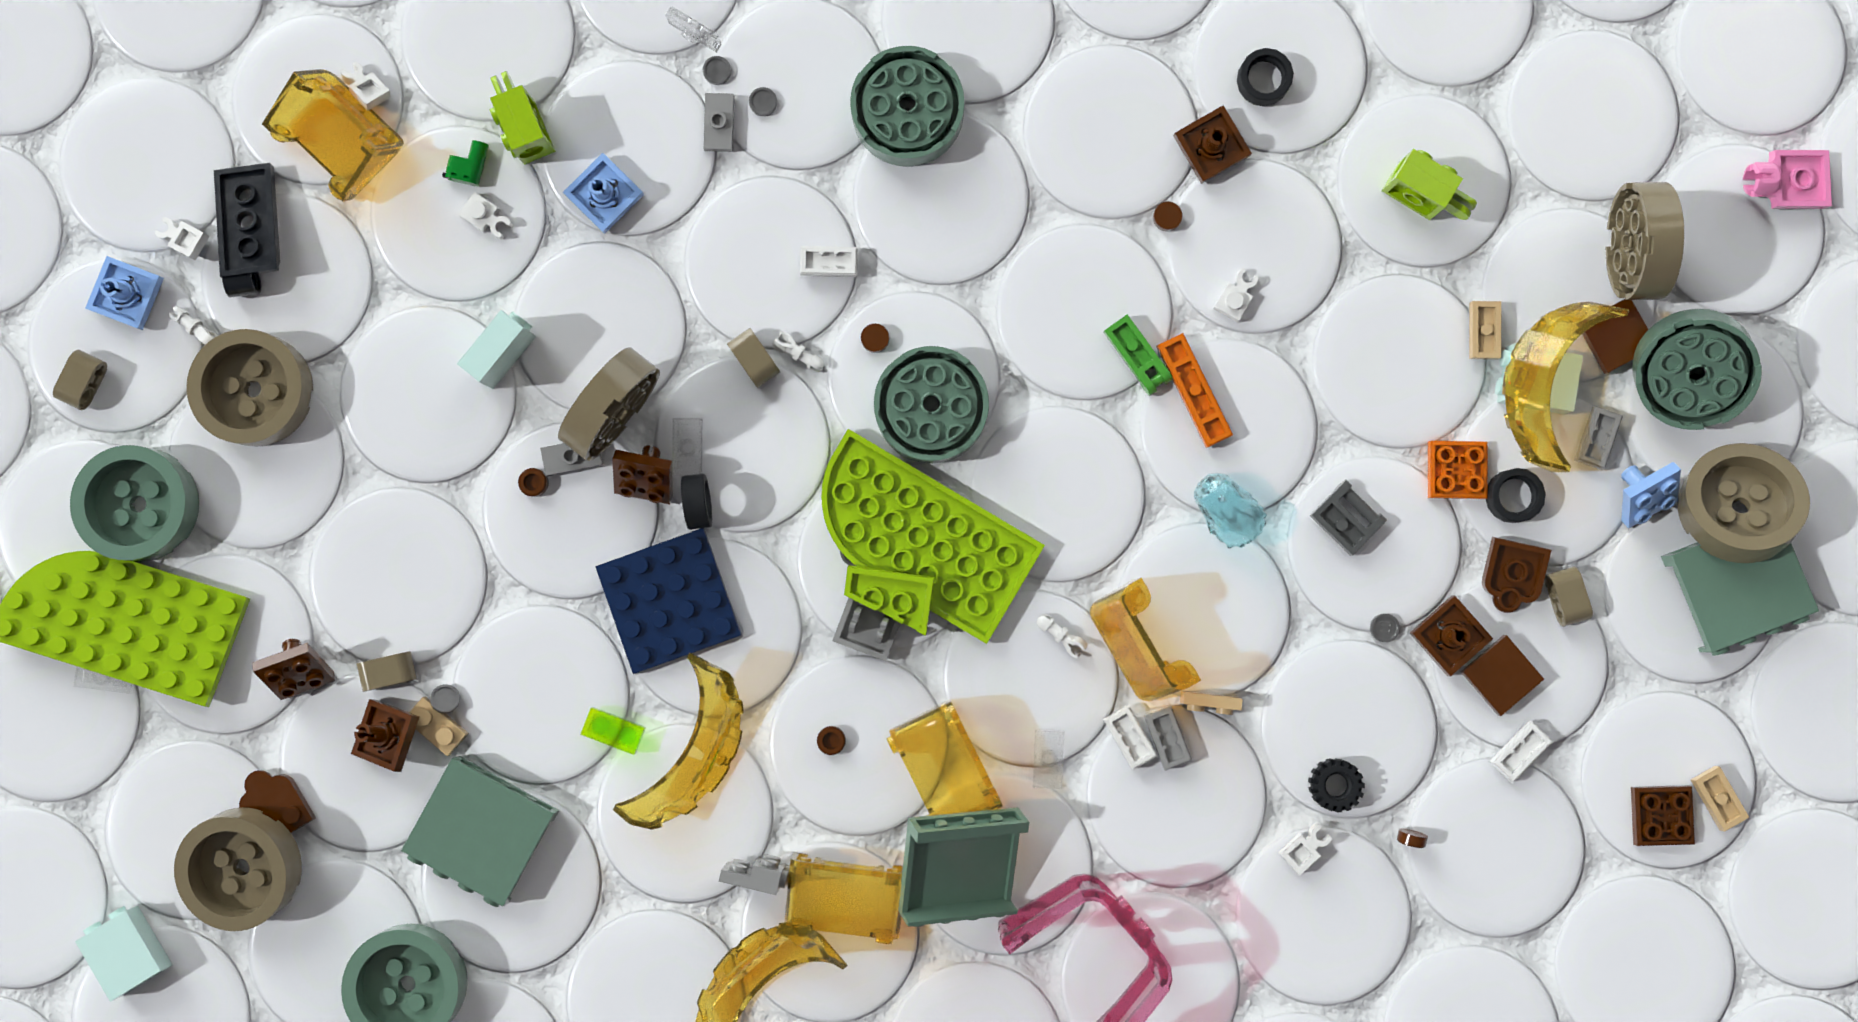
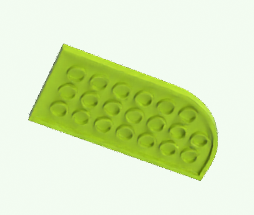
(910, 524)
(125, 622)

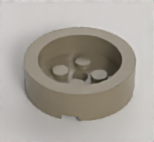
(1645, 240)
(221, 382)
(608, 403)
(1758, 479)
(219, 890)

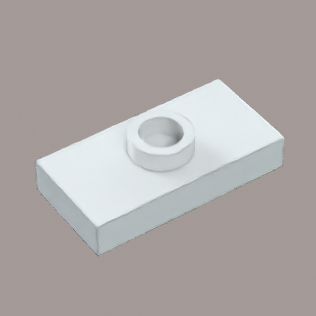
(828, 261)
(1130, 737)
(1521, 751)

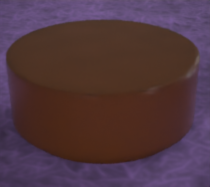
(1167, 216)
(874, 338)
(533, 482)
(831, 740)
(1412, 838)

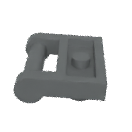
(1342, 524)

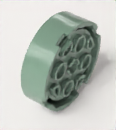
(899, 134)
(1692, 341)
(926, 434)
(105, 495)
(373, 976)

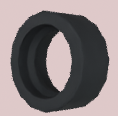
(1275, 58)
(1537, 495)
(696, 501)

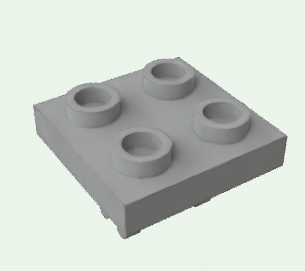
(866, 630)

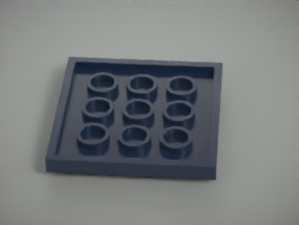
(668, 600)

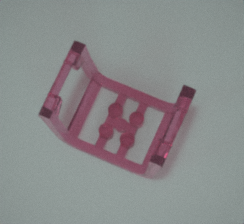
(1024, 925)

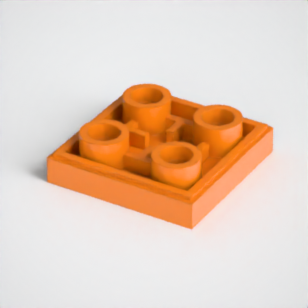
(1458, 469)

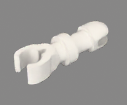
(193, 326)
(813, 363)
(1047, 623)

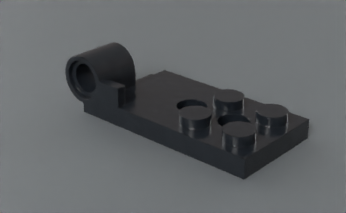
(250, 249)

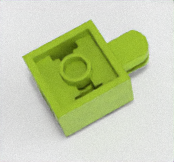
(520, 121)
(1428, 187)

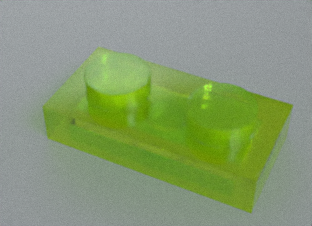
(613, 730)

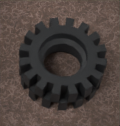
(1352, 791)

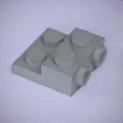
(765, 876)

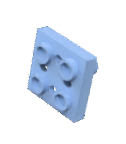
(596, 185)
(114, 289)
(1649, 494)

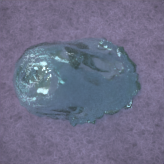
(1237, 517)

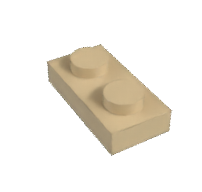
(1485, 330)
(1199, 701)
(438, 727)
(1719, 798)

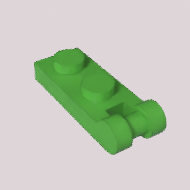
(1137, 354)

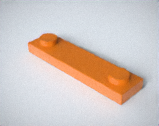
(1194, 390)

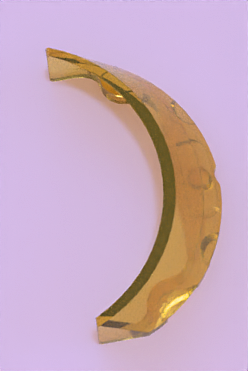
(1531, 376)
(704, 758)
(755, 963)

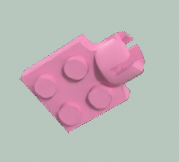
(1792, 179)

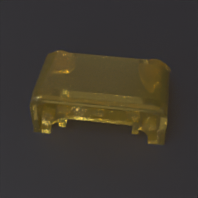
(333, 129)
(1131, 646)
(943, 762)
(844, 898)

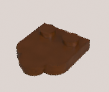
(1514, 573)
(277, 798)

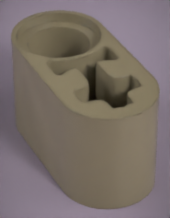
(753, 357)
(79, 379)
(1568, 596)
(386, 671)

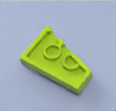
(892, 593)

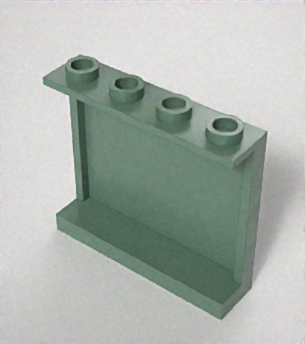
(1741, 599)
(479, 831)
(960, 866)

